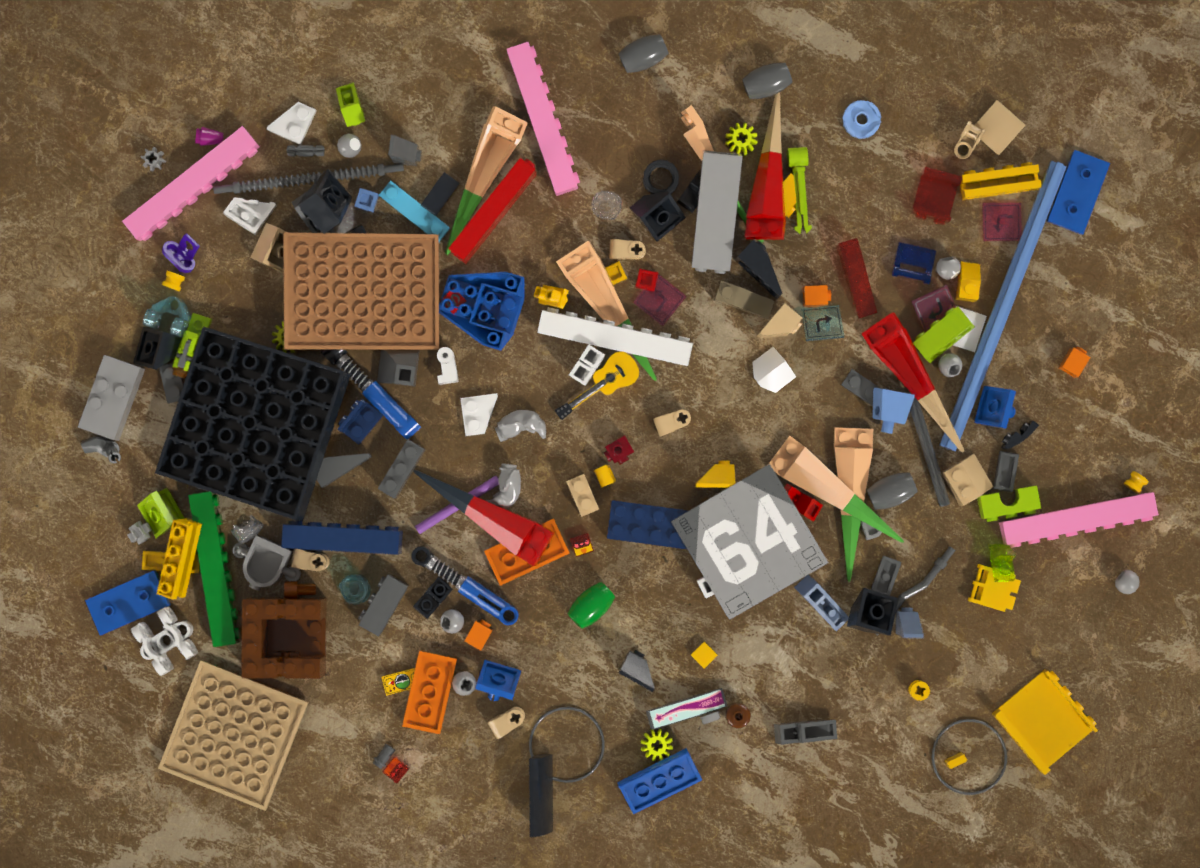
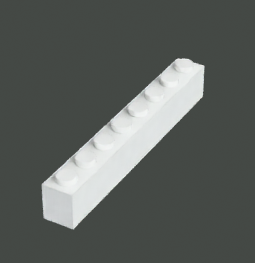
(615, 337)

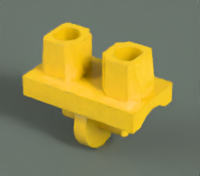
(551, 296)

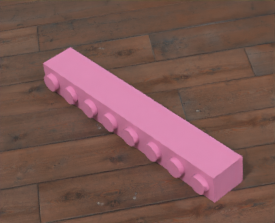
(542, 118)
(191, 184)
(1079, 518)

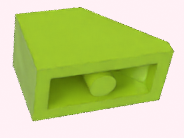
(350, 105)

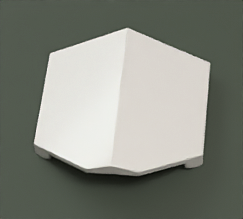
(772, 371)

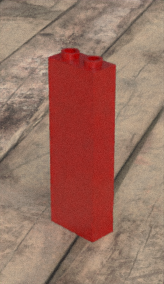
(493, 210)

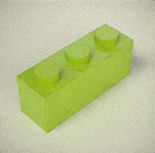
(943, 334)

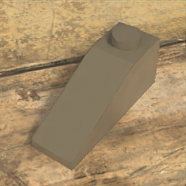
(743, 300)

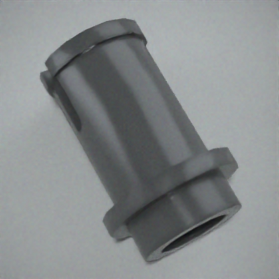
(382, 758)

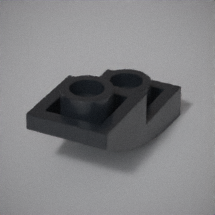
(439, 194)
(1015, 438)
(432, 598)

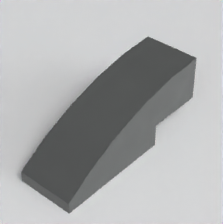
(805, 731)

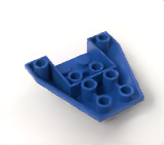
(490, 305)

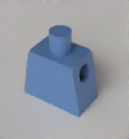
(891, 407)

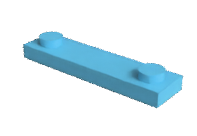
(413, 211)

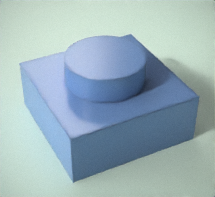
(366, 200)

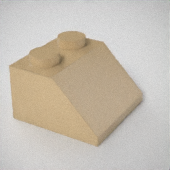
(270, 247)
(782, 323)
(967, 480)

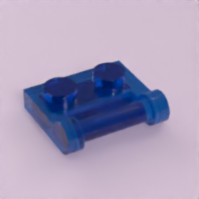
(914, 256)

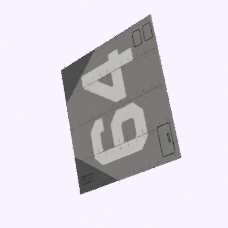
(749, 541)

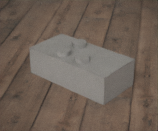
(111, 398)

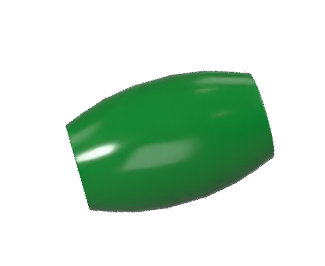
(591, 605)

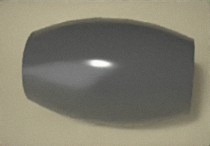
(643, 53)
(767, 80)
(892, 491)

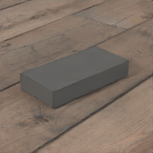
(1006, 471)

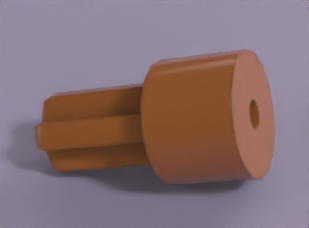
(292, 589)

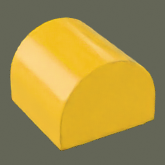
(605, 475)

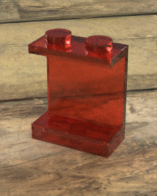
(935, 195)

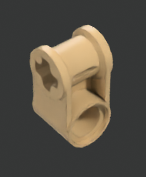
(969, 139)
(622, 249)
(668, 422)
(306, 560)
(503, 723)

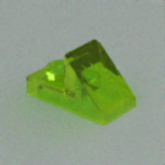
(1002, 562)

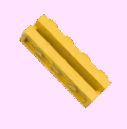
(1000, 182)
(179, 558)

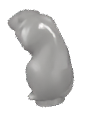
(518, 421)
(509, 487)

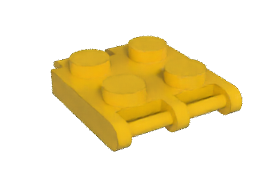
(992, 593)

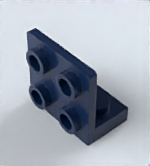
(359, 421)

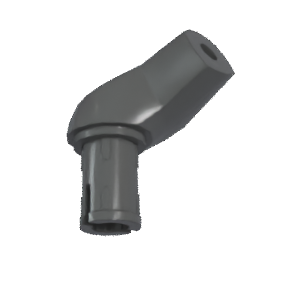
(103, 446)

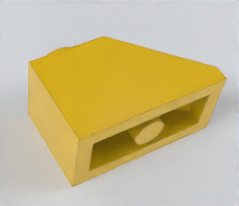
(789, 195)
(968, 282)

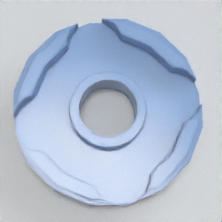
(861, 130)

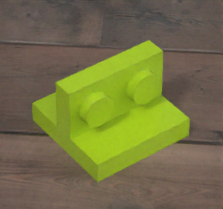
(160, 511)

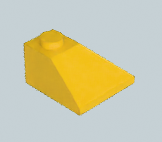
(718, 476)

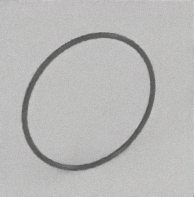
(596, 723)
(1005, 757)

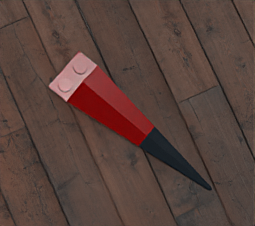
(516, 533)

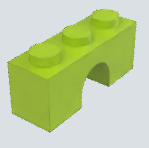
(1026, 501)

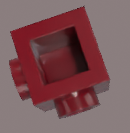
(618, 450)

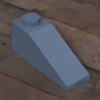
(821, 602)
(908, 623)

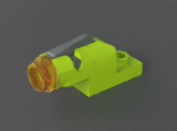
(188, 344)

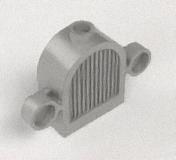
(265, 562)

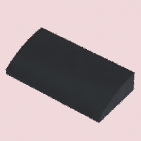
(541, 794)

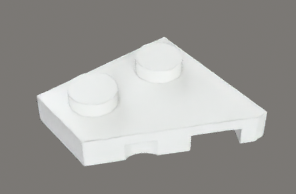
(293, 123)
(249, 213)
(477, 413)

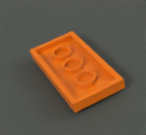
(509, 566)
(429, 692)

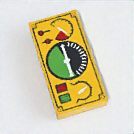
(398, 681)

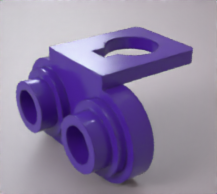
(180, 255)

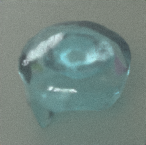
(355, 589)

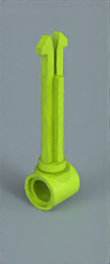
(797, 160)

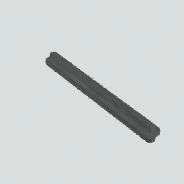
(929, 454)

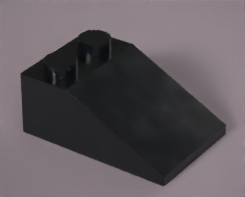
(325, 202)
(758, 264)

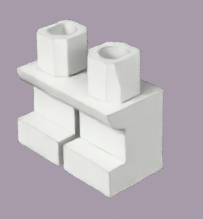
(587, 365)

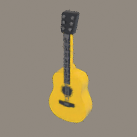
(617, 373)

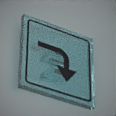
(822, 323)

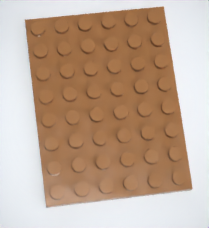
(361, 291)

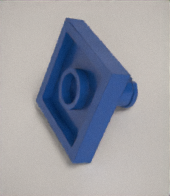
(995, 407)
(498, 680)

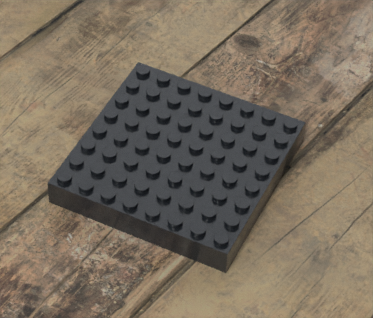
(252, 423)

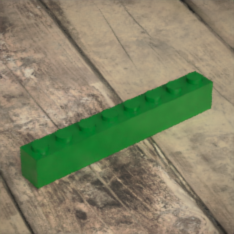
(214, 570)

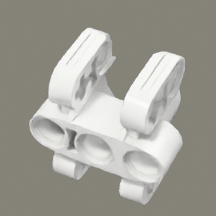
(144, 634)

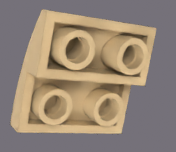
(1000, 127)

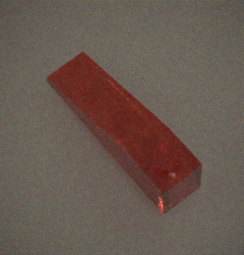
(857, 277)

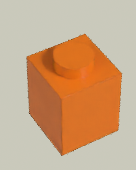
(816, 296)
(1074, 361)
(479, 634)

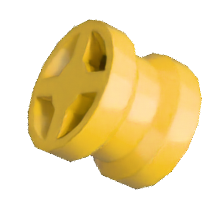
(173, 281)
(1136, 482)
(916, 687)

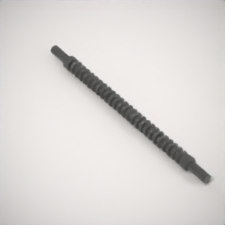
(237, 187)

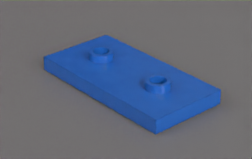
(1078, 192)
(126, 603)
(659, 781)

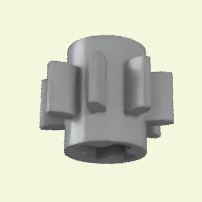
(156, 163)
(139, 532)

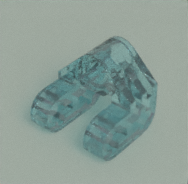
(154, 316)

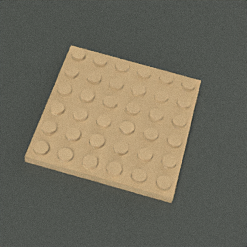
(233, 735)

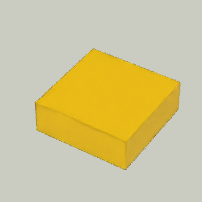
(616, 273)
(704, 655)
(955, 760)

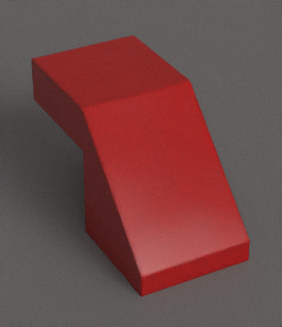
(804, 504)

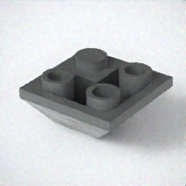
(398, 367)

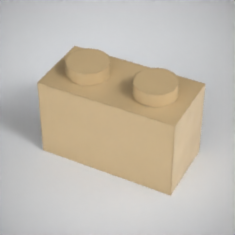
(582, 495)

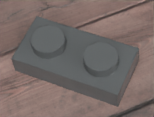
(171, 383)
(859, 386)
(886, 575)

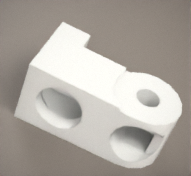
(448, 365)

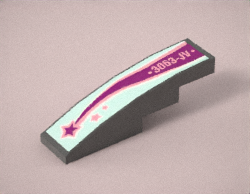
(686, 708)

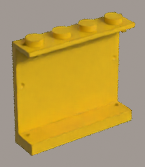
(1044, 720)

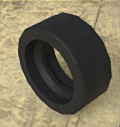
(664, 164)

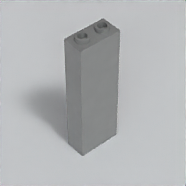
(716, 211)

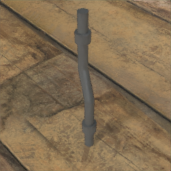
(940, 564)

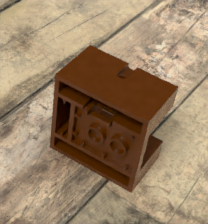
(284, 625)

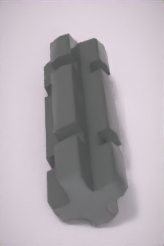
(305, 150)

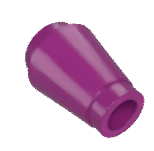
(208, 137)

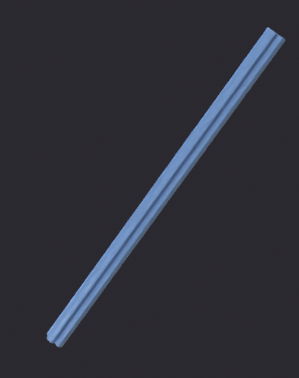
(1004, 301)

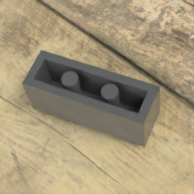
(401, 469)
(382, 604)

